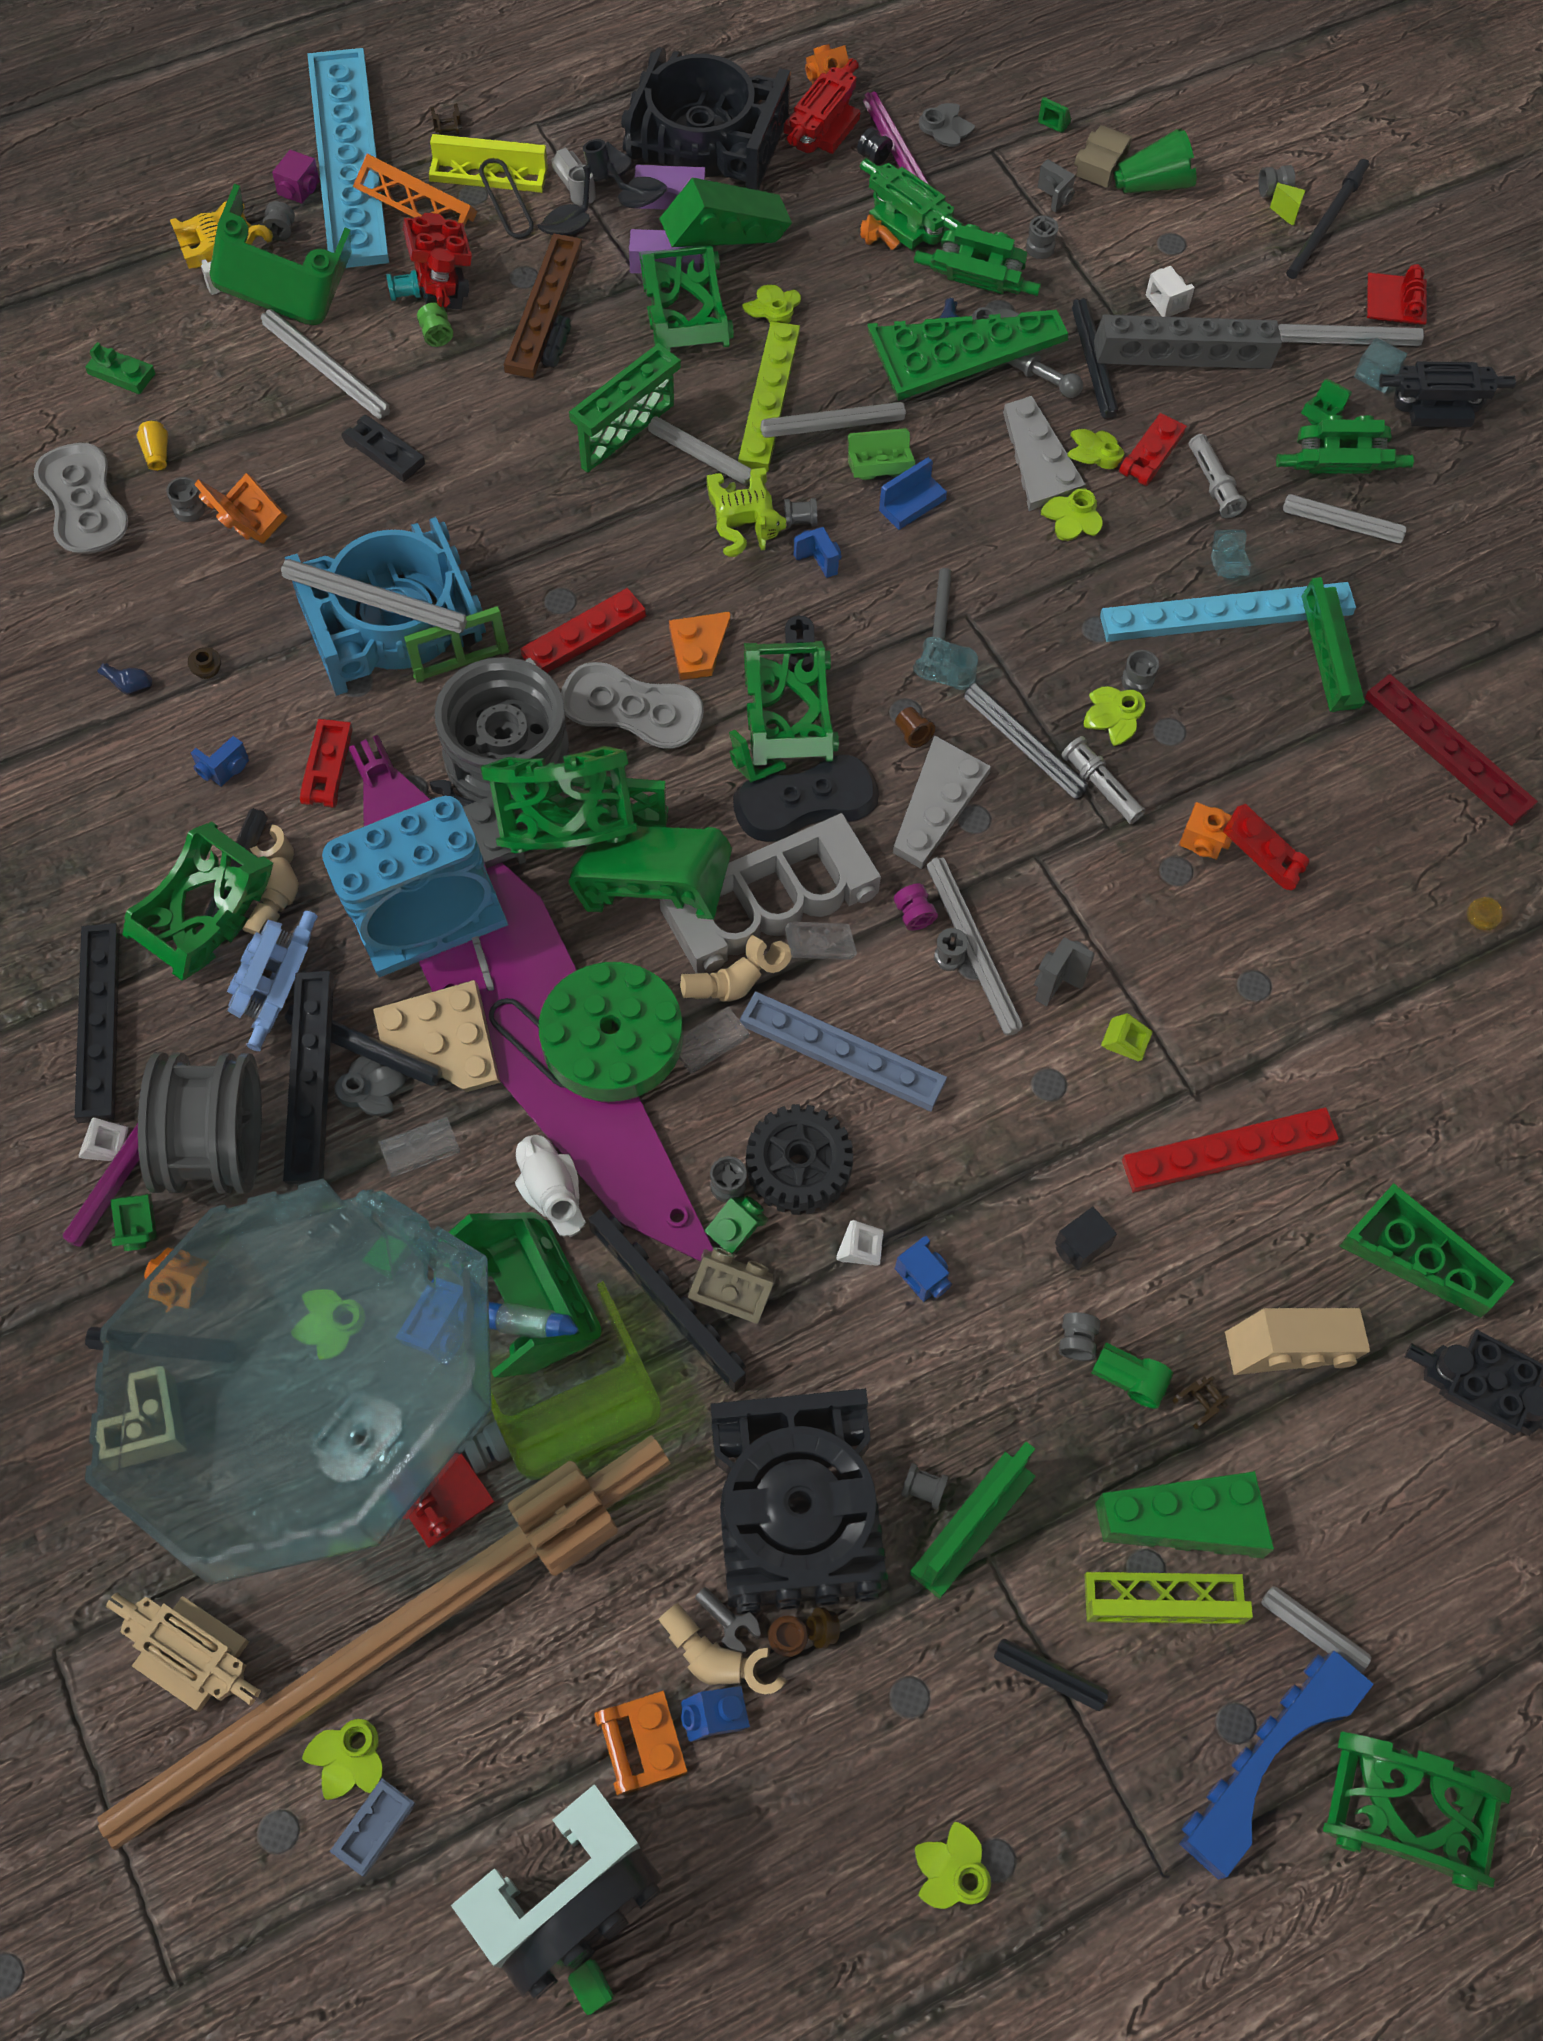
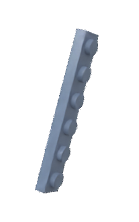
(843, 1051)

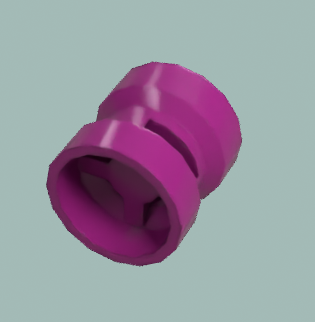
(915, 907)

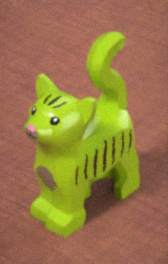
(744, 507)

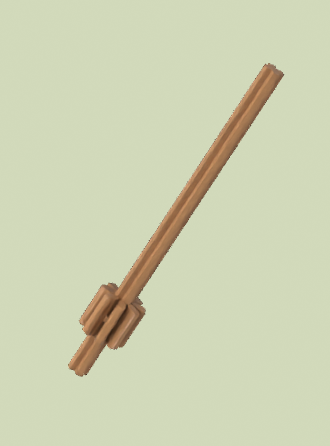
(557, 1520)

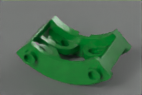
(702, 327)
(761, 671)
(512, 775)
(189, 872)
(1476, 1795)

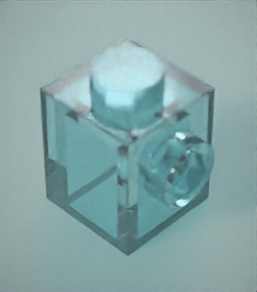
(1379, 359)

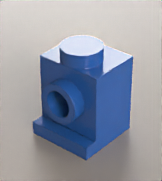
(923, 1270)

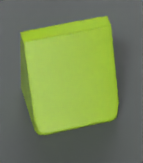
(1287, 202)
(1127, 1037)

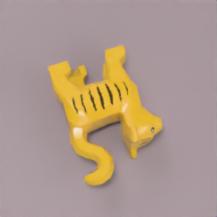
(202, 231)

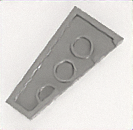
(940, 796)

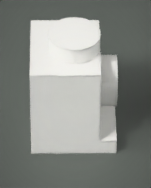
(1169, 292)

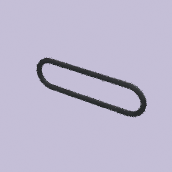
(493, 160)
(513, 1041)

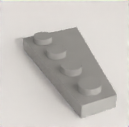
(1039, 454)

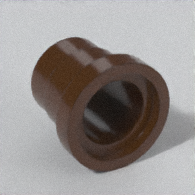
(914, 727)

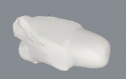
(549, 1184)

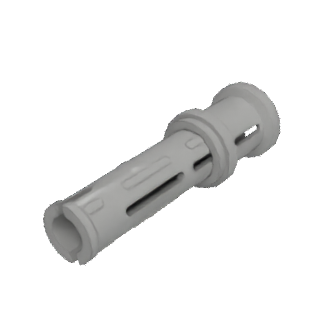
(1221, 486)
(1094, 769)

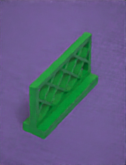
(613, 400)
(648, 810)
(974, 1522)

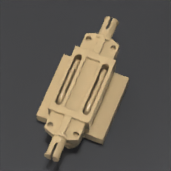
(185, 1650)

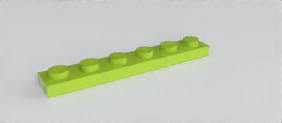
(769, 393)

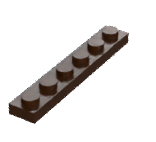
(543, 306)

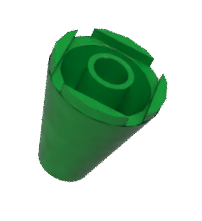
(1159, 166)

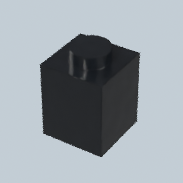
(1084, 1239)

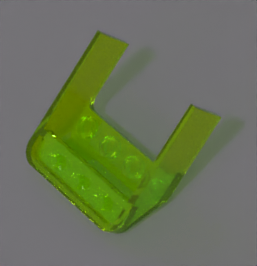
(585, 1416)

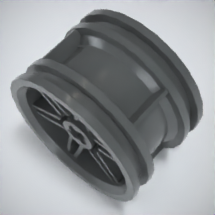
(497, 713)
(200, 1123)

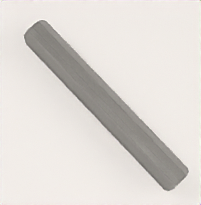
(700, 450)
(1344, 518)

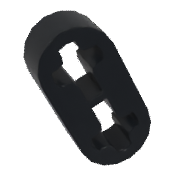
(807, 627)

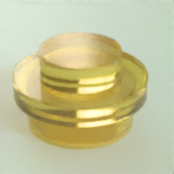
(1484, 913)

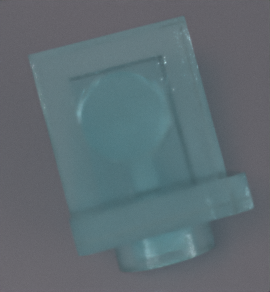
(1229, 553)

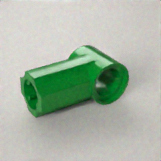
(1142, 1379)

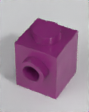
(296, 176)

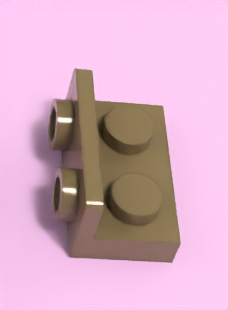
(731, 1285)

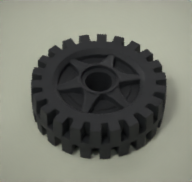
(792, 1184)

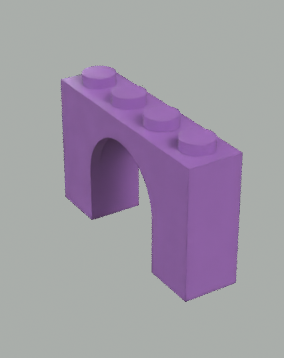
(651, 240)

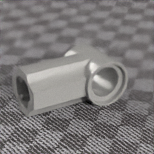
(571, 172)

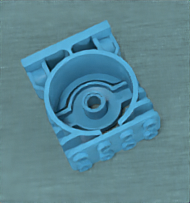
(355, 646)
(414, 884)

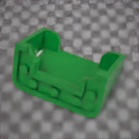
(655, 864)

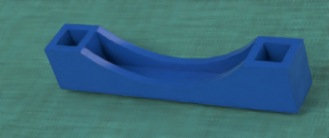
(1224, 1829)

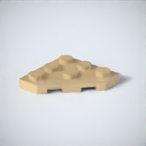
(444, 1030)

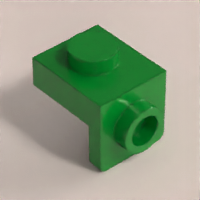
(1329, 401)
(133, 1221)
(736, 1223)

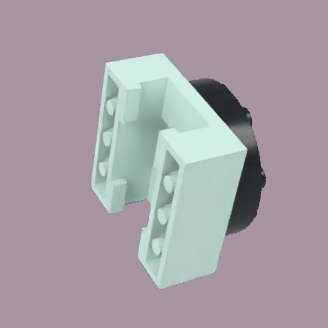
(575, 1914)

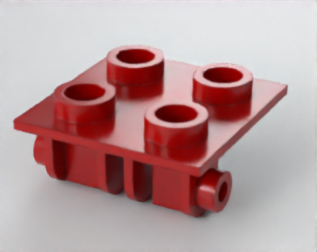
(1398, 296)
(450, 1503)

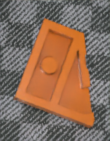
(698, 643)

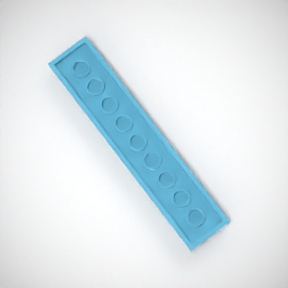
(343, 140)

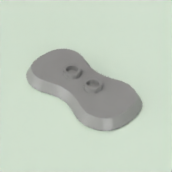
(85, 511)
(607, 697)

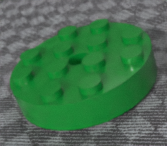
(619, 1063)

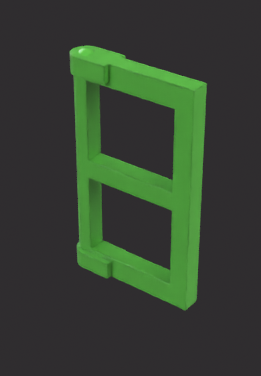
(501, 647)

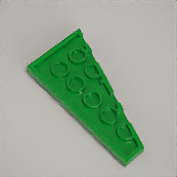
(956, 347)

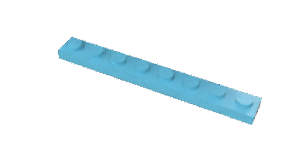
(1212, 613)

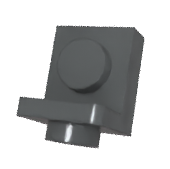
(1057, 183)

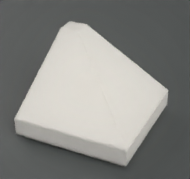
(103, 1140)
(861, 1244)

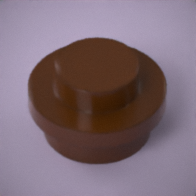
(788, 1636)

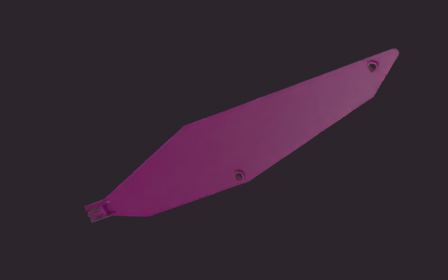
(607, 1141)

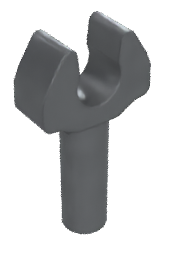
(728, 1620)

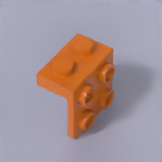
(245, 508)

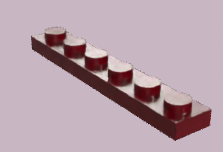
(1451, 750)

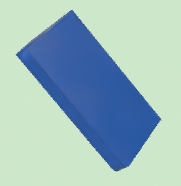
(911, 494)

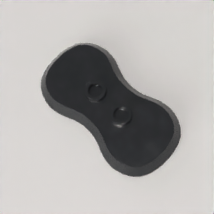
(785, 803)

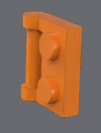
(654, 1739)

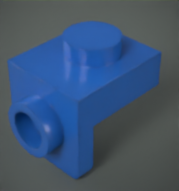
(818, 544)
(223, 764)
(714, 1713)

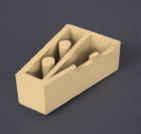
(1297, 1339)

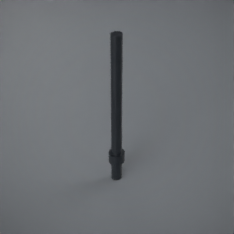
(1349, 184)

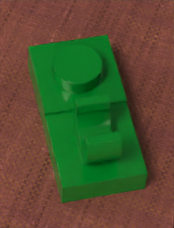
(119, 369)

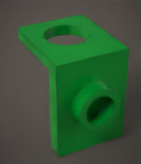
(742, 760)

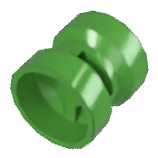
(435, 325)

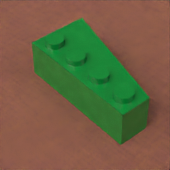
(1427, 1253)
(1198, 1514)

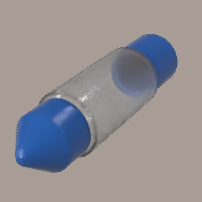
(529, 1321)

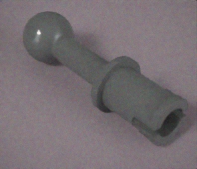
(1069, 384)

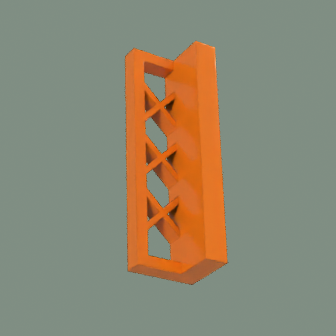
(412, 184)

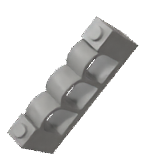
(839, 851)

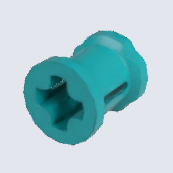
(403, 285)

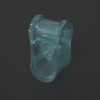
(947, 663)

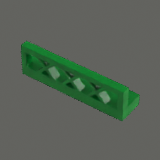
(1332, 647)

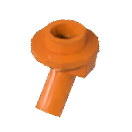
(873, 228)

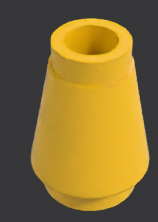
(153, 442)

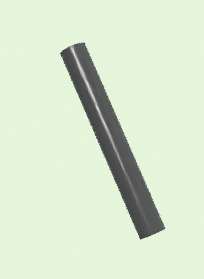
(942, 602)

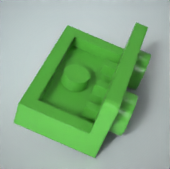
(879, 453)

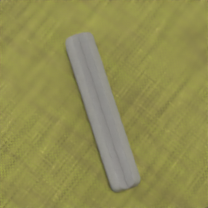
(1314, 1628)

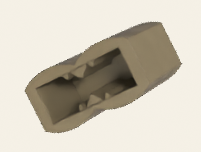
(1102, 155)

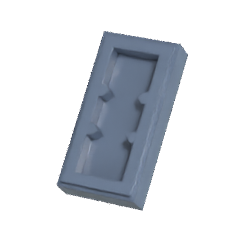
(372, 1827)

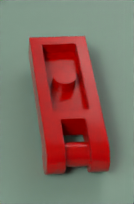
(1153, 449)
(326, 762)
(1266, 847)

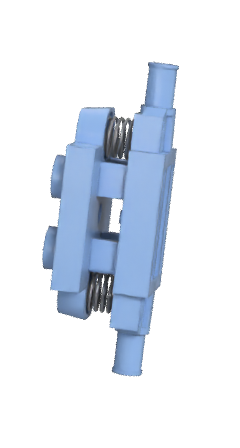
(270, 994)

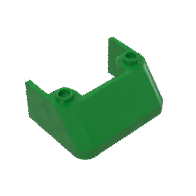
(271, 280)
(532, 1273)

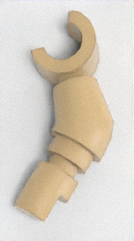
(281, 885)
(740, 977)
(710, 1661)

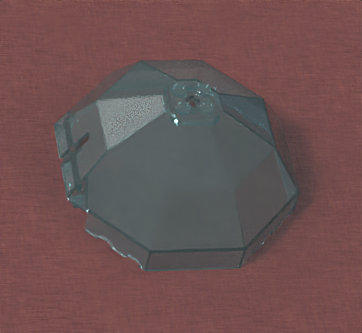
(263, 1358)

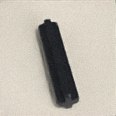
(1051, 1675)

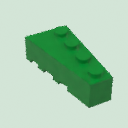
(723, 215)

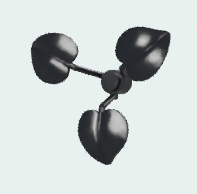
(603, 162)

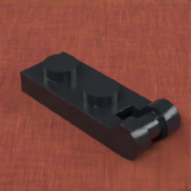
(384, 448)

